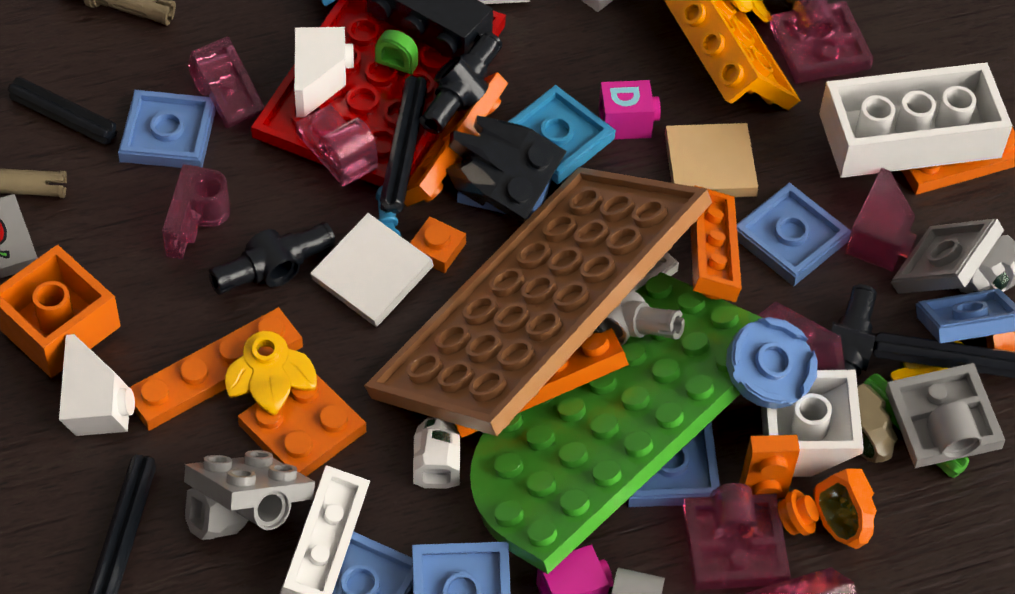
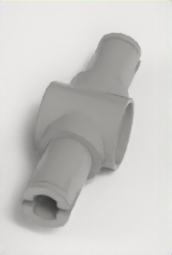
(638, 319)

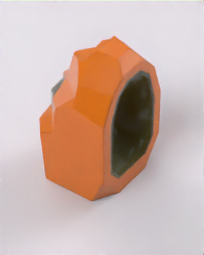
(846, 507)

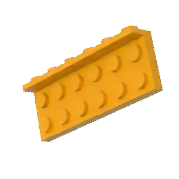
(732, 51)

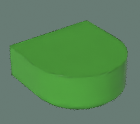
(397, 51)

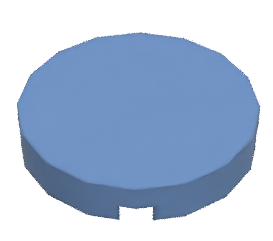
(771, 363)

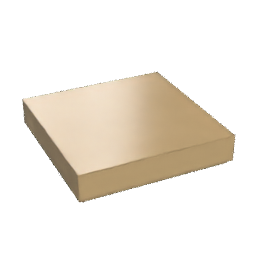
(712, 158)

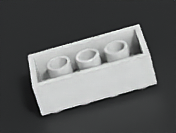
(914, 119)

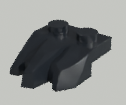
(503, 165)

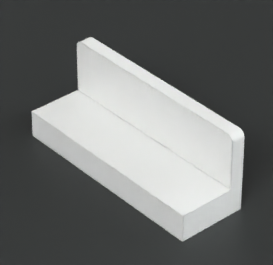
(326, 533)

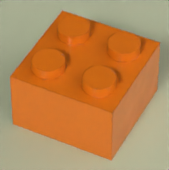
(53, 301)

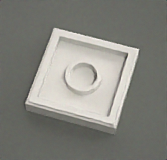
(372, 269)

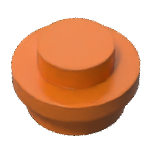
(798, 513)

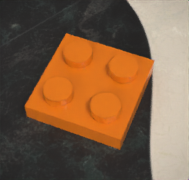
(306, 428)

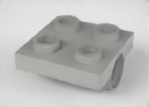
(944, 415)
(247, 480)

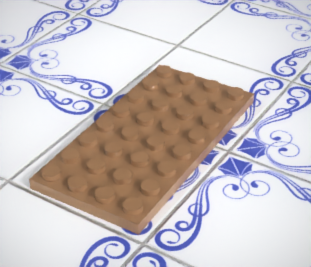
(537, 299)

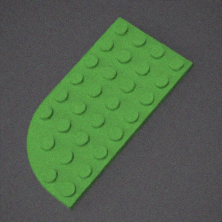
(592, 448)

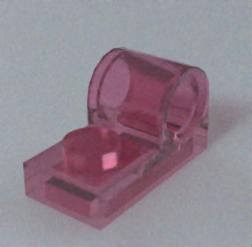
(223, 77)
(342, 147)
(198, 200)

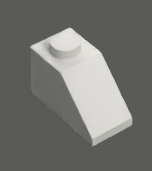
(319, 65)
(92, 393)

